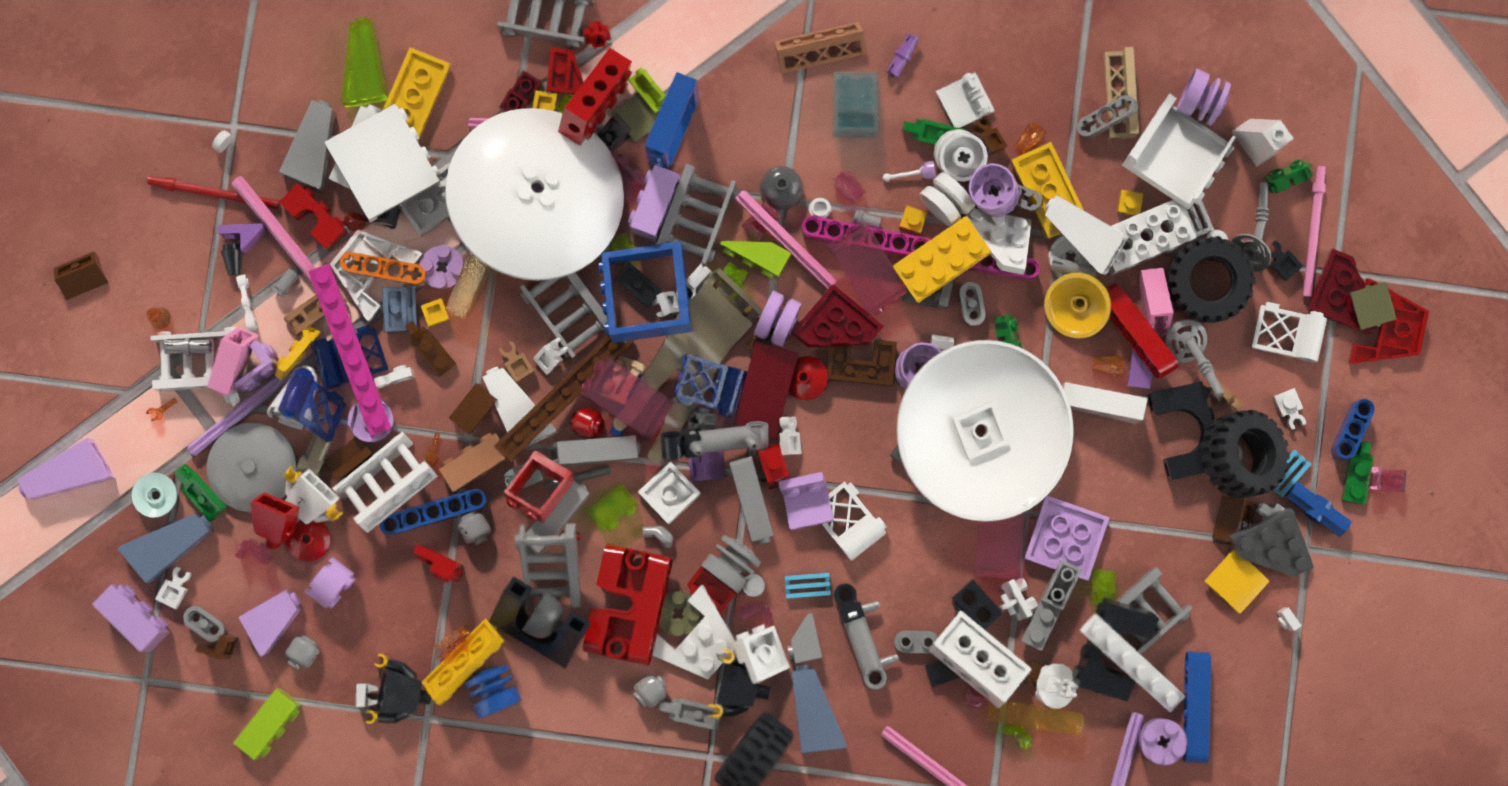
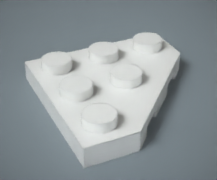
(1006, 238)

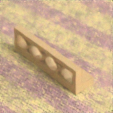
(1129, 88)

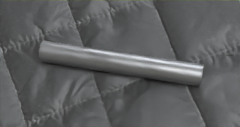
(578, 477)

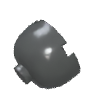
(781, 188)
(545, 617)

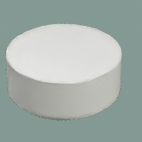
(221, 141)

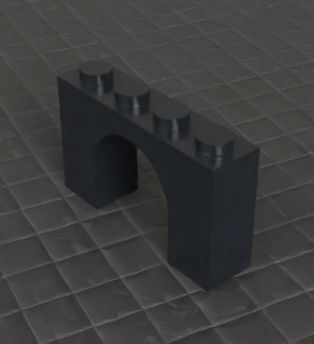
(1191, 400)
(511, 616)
(1090, 671)

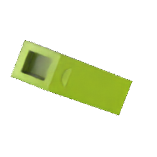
(763, 255)

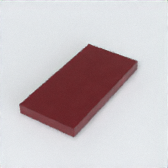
(766, 386)

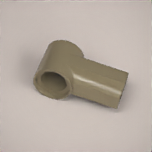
(315, 456)

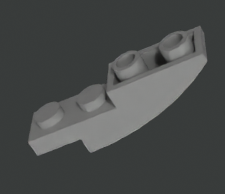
(1050, 605)

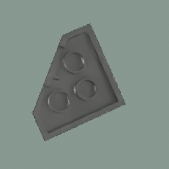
(1274, 544)

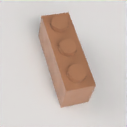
(472, 463)

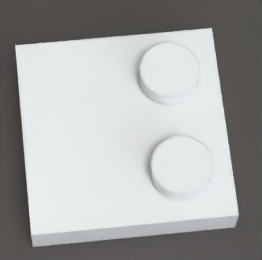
(669, 493)

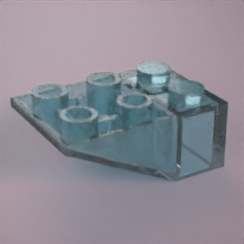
(855, 104)

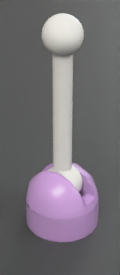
(926, 170)

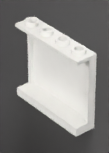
(1178, 155)
(383, 161)

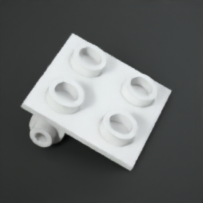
(965, 100)

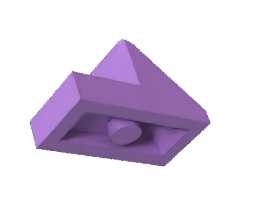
(248, 234)

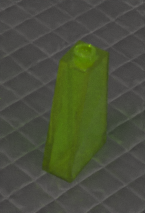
(363, 66)

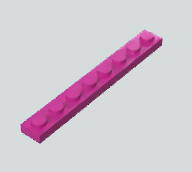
(350, 350)

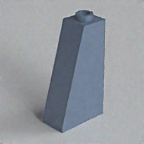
(163, 548)
(815, 718)

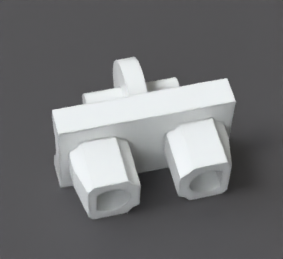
(1014, 600)

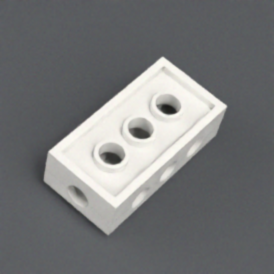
(1159, 242)
(992, 652)

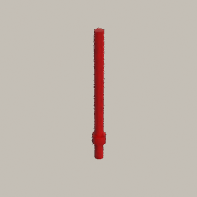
(171, 184)

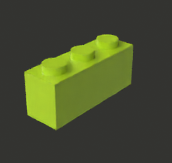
(268, 724)

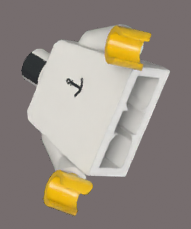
(312, 497)

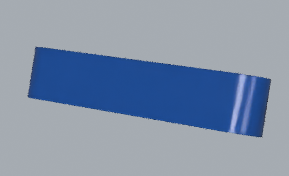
(423, 512)
(1197, 706)

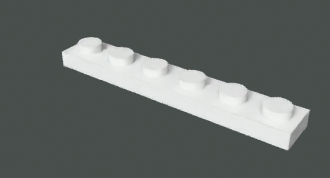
(1132, 662)

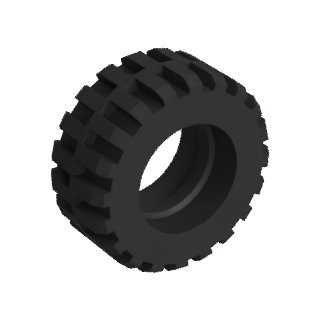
(1237, 266)
(1268, 453)
(755, 753)

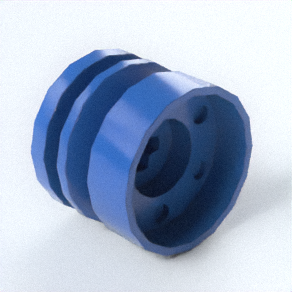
(492, 691)

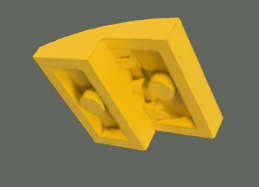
(1236, 581)

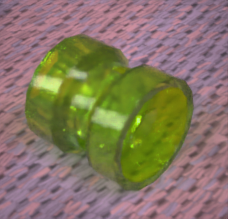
(734, 274)

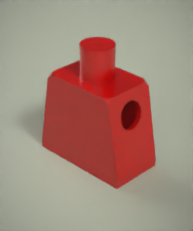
(773, 465)
(273, 519)

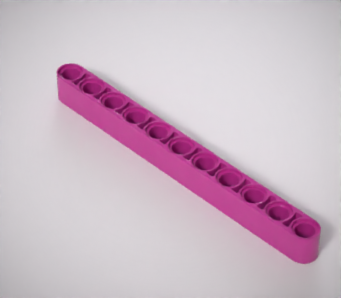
(909, 242)

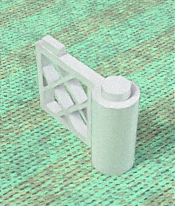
(1308, 333)
(863, 532)

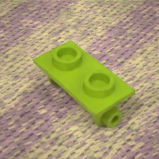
(648, 89)

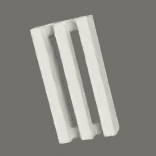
(1201, 231)

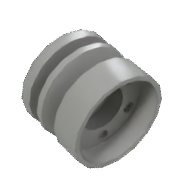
(731, 563)

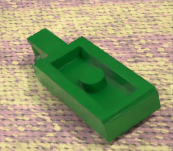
(927, 130)
(1358, 475)
(199, 493)

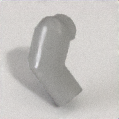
(660, 533)

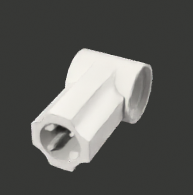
(696, 279)

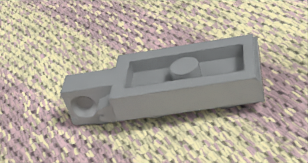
(690, 713)

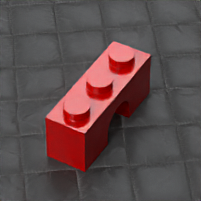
(300, 202)

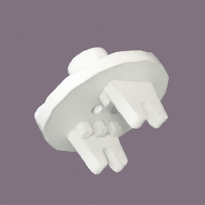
(1055, 686)

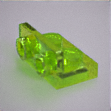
(612, 508)

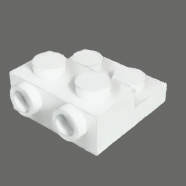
(761, 652)

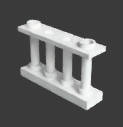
(188, 380)
(396, 496)

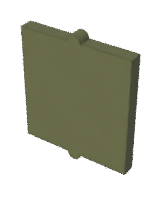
(637, 116)
(1373, 305)

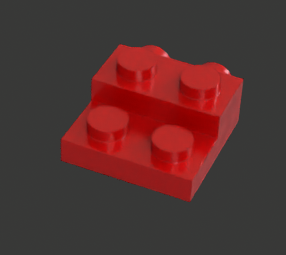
(442, 566)

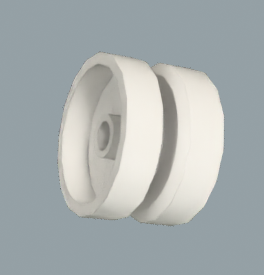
(948, 150)
(946, 199)

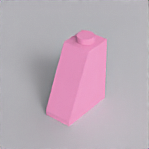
(1155, 300)
(231, 360)

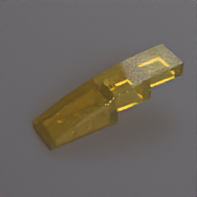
(1037, 717)

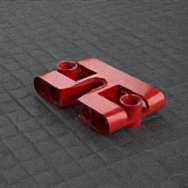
(646, 589)

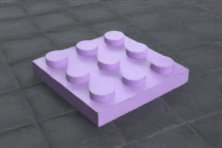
(1066, 535)

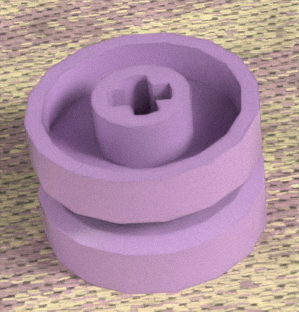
(778, 319)

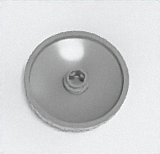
(248, 463)

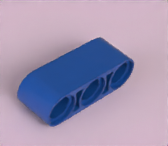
(1360, 422)

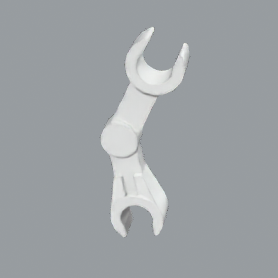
(250, 320)

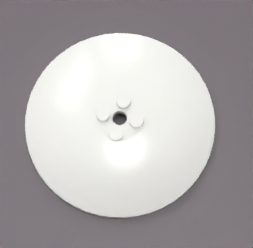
(525, 230)
(1024, 424)

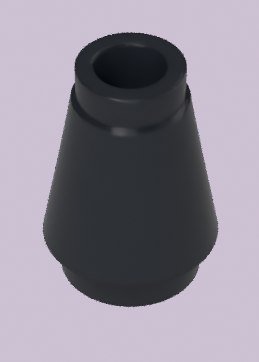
(232, 258)

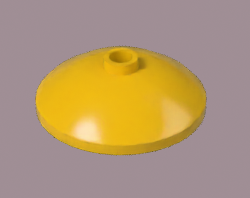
(1068, 315)

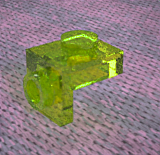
(1102, 585)

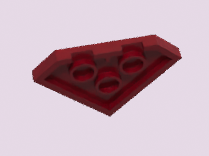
(1334, 288)
(836, 322)

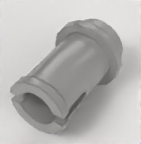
(860, 216)
(285, 283)

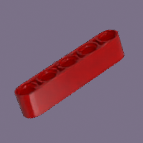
(1140, 333)

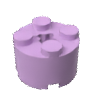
(329, 583)
(1173, 747)

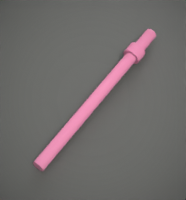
(1318, 189)

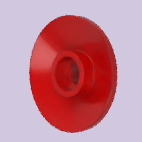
(816, 378)
(318, 545)

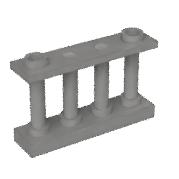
(571, 41)
(681, 199)
(589, 306)
(568, 557)
(1135, 595)

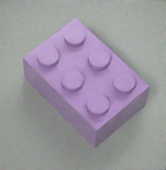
(654, 203)
(132, 617)

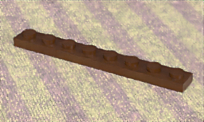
(557, 399)

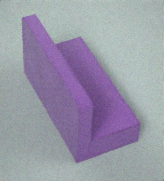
(707, 467)

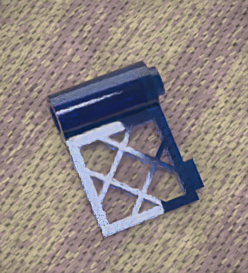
(330, 363)
(727, 390)
(300, 395)

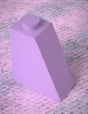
(270, 620)

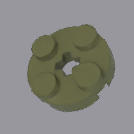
(679, 626)

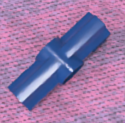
(1318, 509)

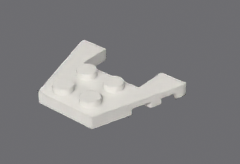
(357, 284)
(705, 642)

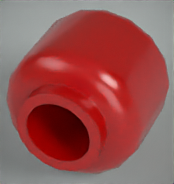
(587, 423)

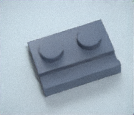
(398, 308)

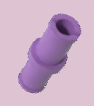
(903, 55)

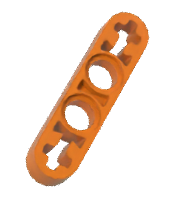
(382, 272)

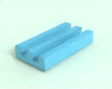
(1300, 459)
(808, 585)

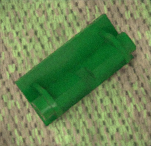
(1297, 171)
(1007, 328)

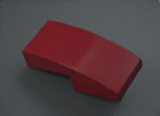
(521, 93)

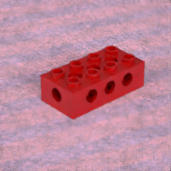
(595, 97)

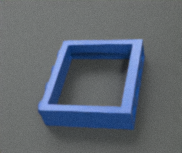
(672, 121)
(648, 330)

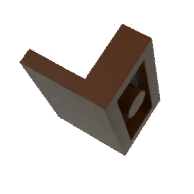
(79, 275)
(473, 408)
(348, 458)
(1232, 517)
(223, 648)

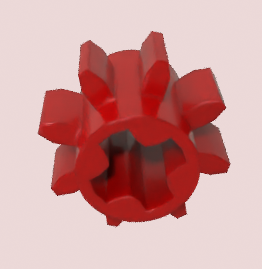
(597, 34)

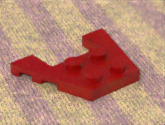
(1397, 337)

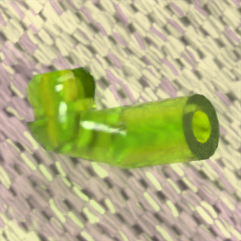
(1020, 733)

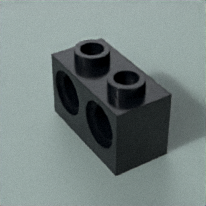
(980, 601)

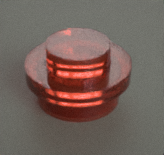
(354, 221)

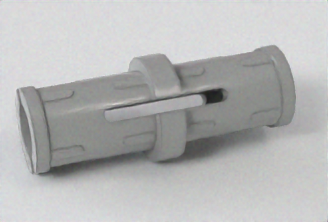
(1067, 267)
(187, 346)

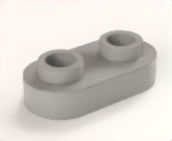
(972, 304)
(205, 624)
(916, 641)

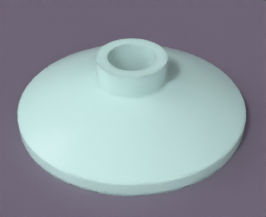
(143, 495)

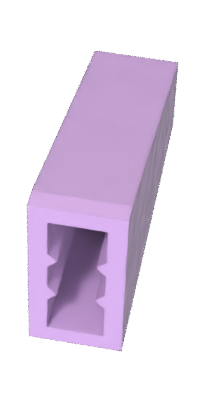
(70, 470)

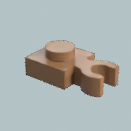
(518, 364)
(1232, 402)

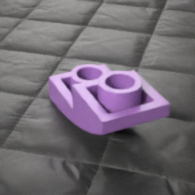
(1138, 374)

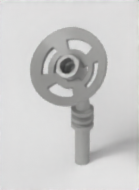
(1254, 246)
(1191, 346)

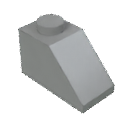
(805, 642)

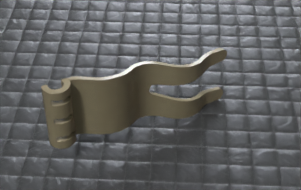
(715, 330)

